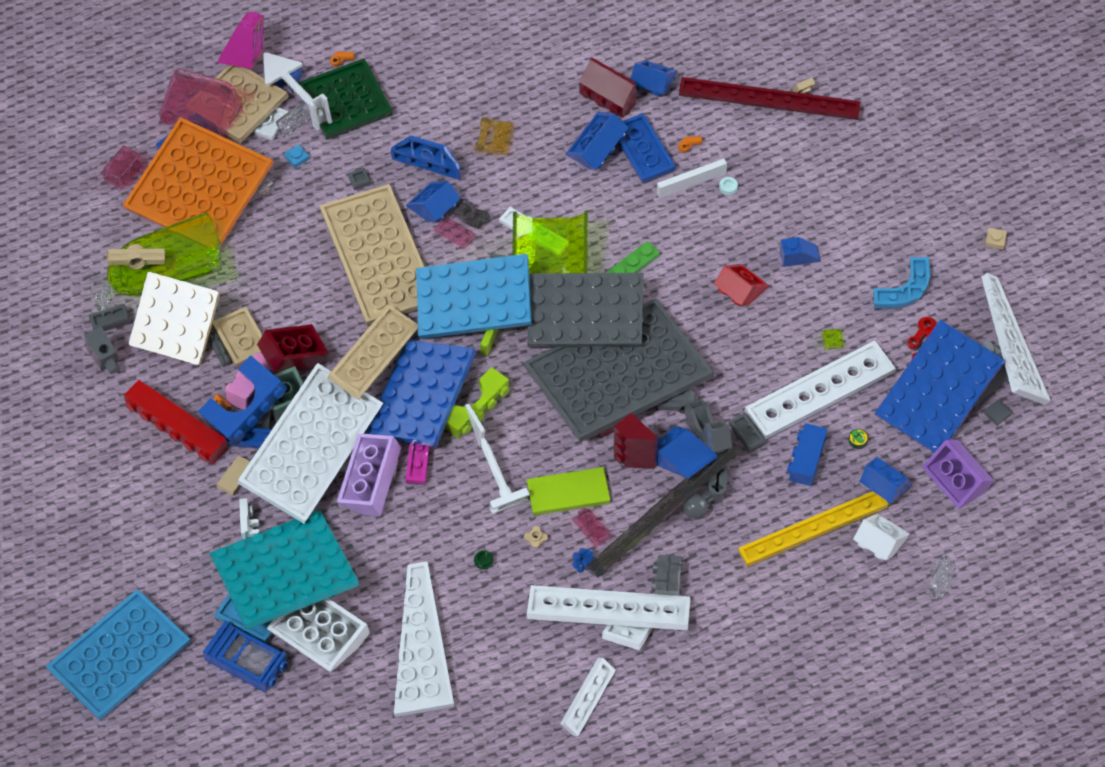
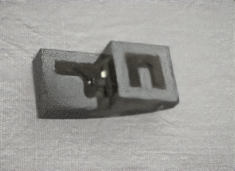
(469, 214)

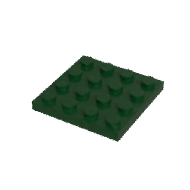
(351, 96)

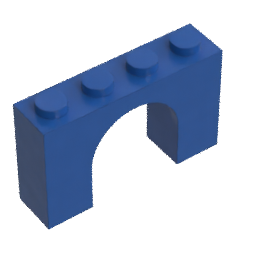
(236, 424)

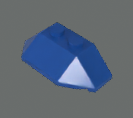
(426, 156)

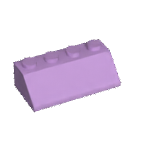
(369, 474)

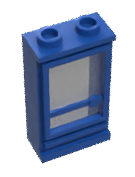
(245, 657)

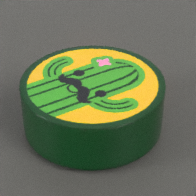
(858, 438)

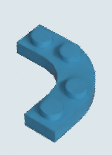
(908, 293)

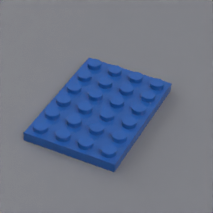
(939, 387)
(422, 392)

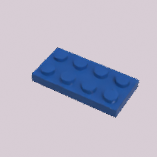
(645, 150)

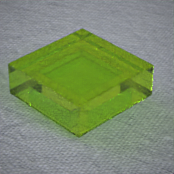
(832, 339)

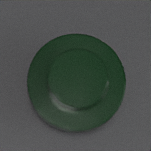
(483, 560)

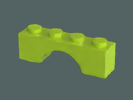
(493, 387)

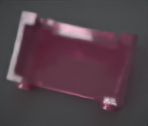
(200, 101)

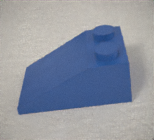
(683, 452)

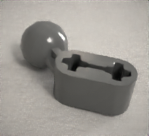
(697, 505)

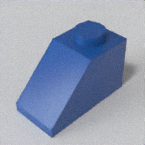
(798, 251)

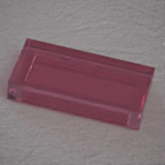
(454, 232)

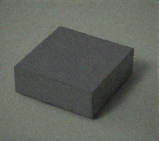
(359, 179)
(997, 412)

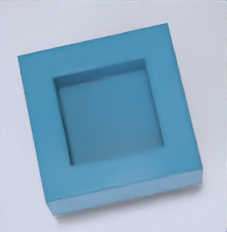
(296, 156)

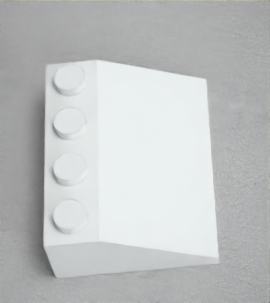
(321, 632)

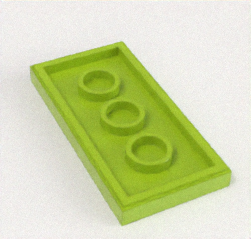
(568, 491)

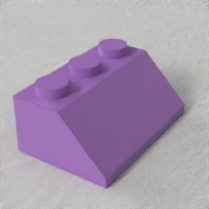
(957, 473)

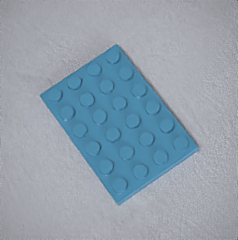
(473, 296)
(118, 654)

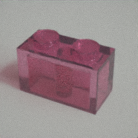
(122, 167)

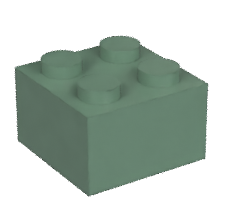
(293, 382)

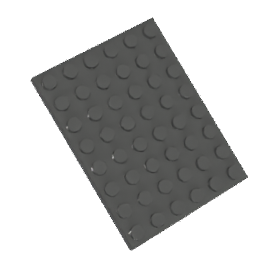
(604, 384)

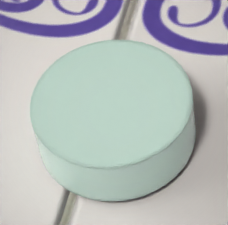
(728, 186)

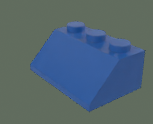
(597, 140)

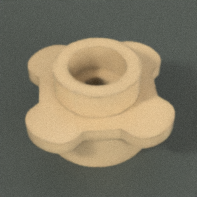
(535, 542)

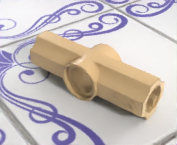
(135, 256)

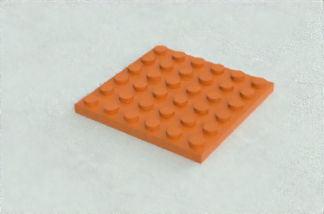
(198, 175)

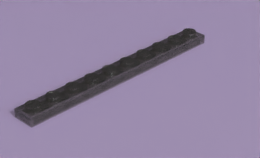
(659, 512)

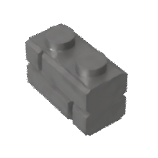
(667, 575)

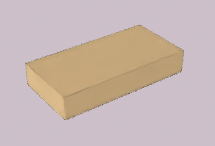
(229, 480)

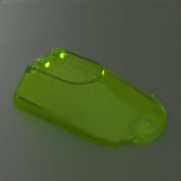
(552, 243)
(190, 254)

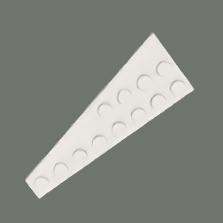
(1018, 360)
(422, 666)

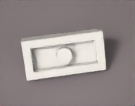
(246, 512)

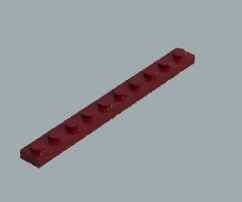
(769, 98)

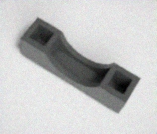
(713, 433)

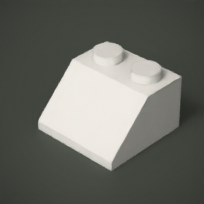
(880, 536)

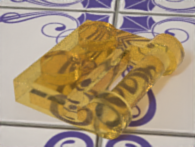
(500, 136)

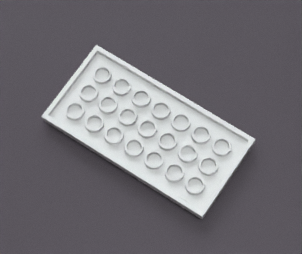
(308, 445)

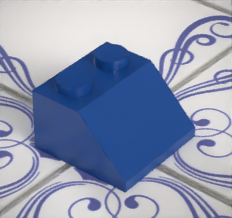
(652, 77)
(434, 201)
(884, 480)

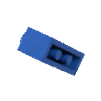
(807, 454)

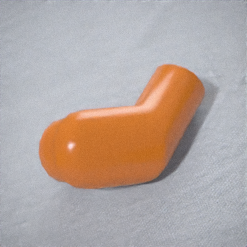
(340, 56)
(687, 142)

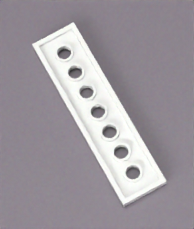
(820, 378)
(600, 615)

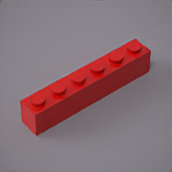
(175, 421)

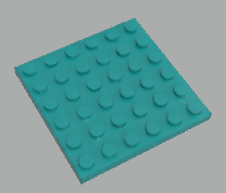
(283, 570)

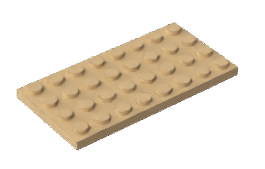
(375, 250)

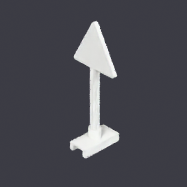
(280, 68)
(507, 498)

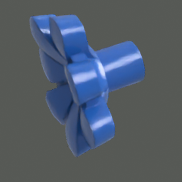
(582, 559)

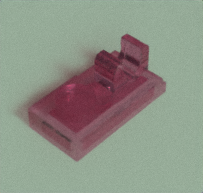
(591, 527)

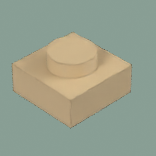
(804, 86)
(995, 238)

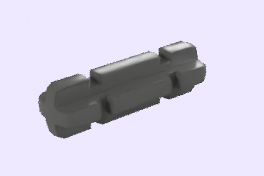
(219, 350)

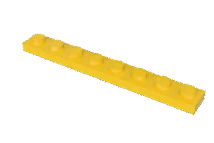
(811, 528)

